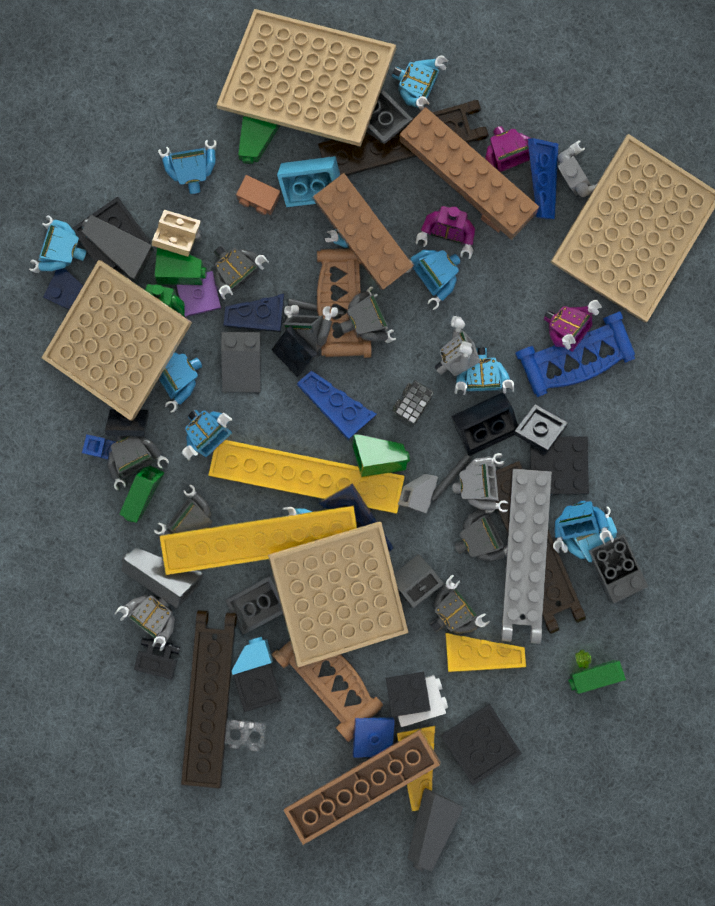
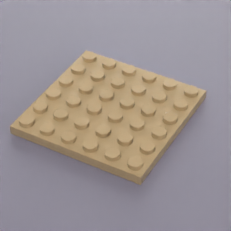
(116, 340)
(338, 593)

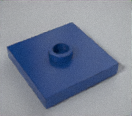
(372, 736)

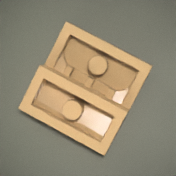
(176, 233)

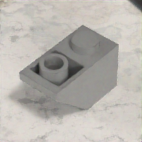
(418, 493)

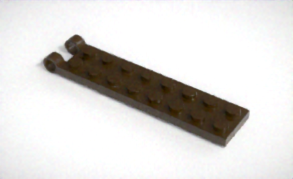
(374, 154)
(557, 583)
(208, 702)

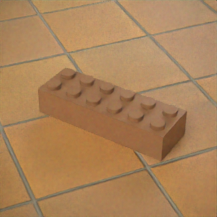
(362, 231)

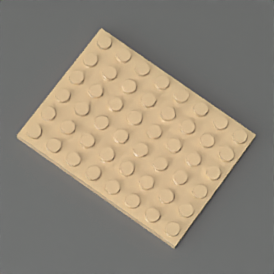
(307, 77)
(636, 228)

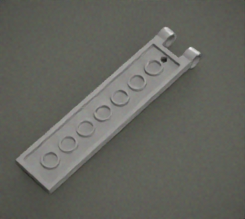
(526, 552)

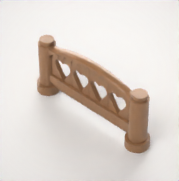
(348, 263)
(323, 685)

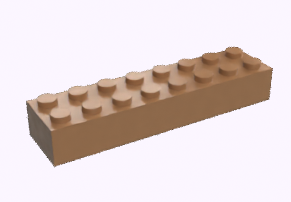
(468, 173)
(362, 786)

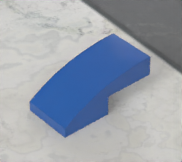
(97, 446)

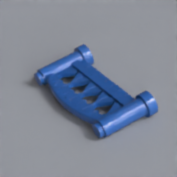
(537, 363)

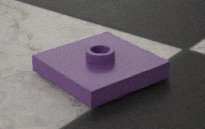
(200, 297)

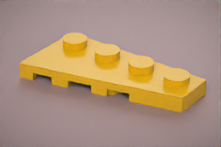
(477, 654)
(416, 787)

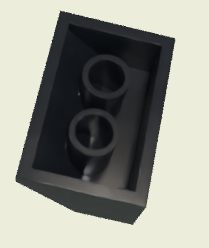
(485, 423)

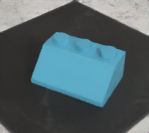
(305, 179)
(253, 656)

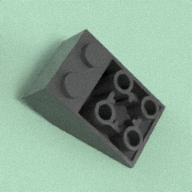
(617, 569)

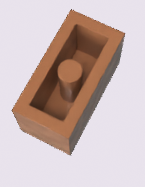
(258, 195)

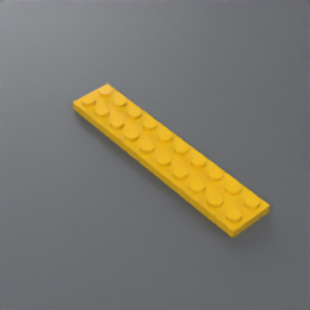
(302, 474)
(250, 540)

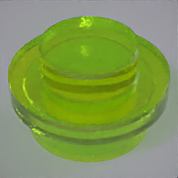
(583, 659)

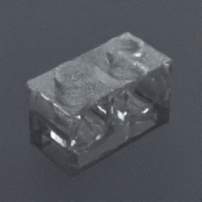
(245, 728)

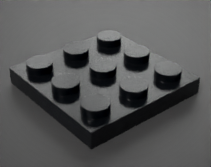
(116, 215)
(567, 463)
(481, 744)

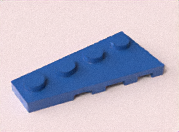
(544, 175)
(341, 410)

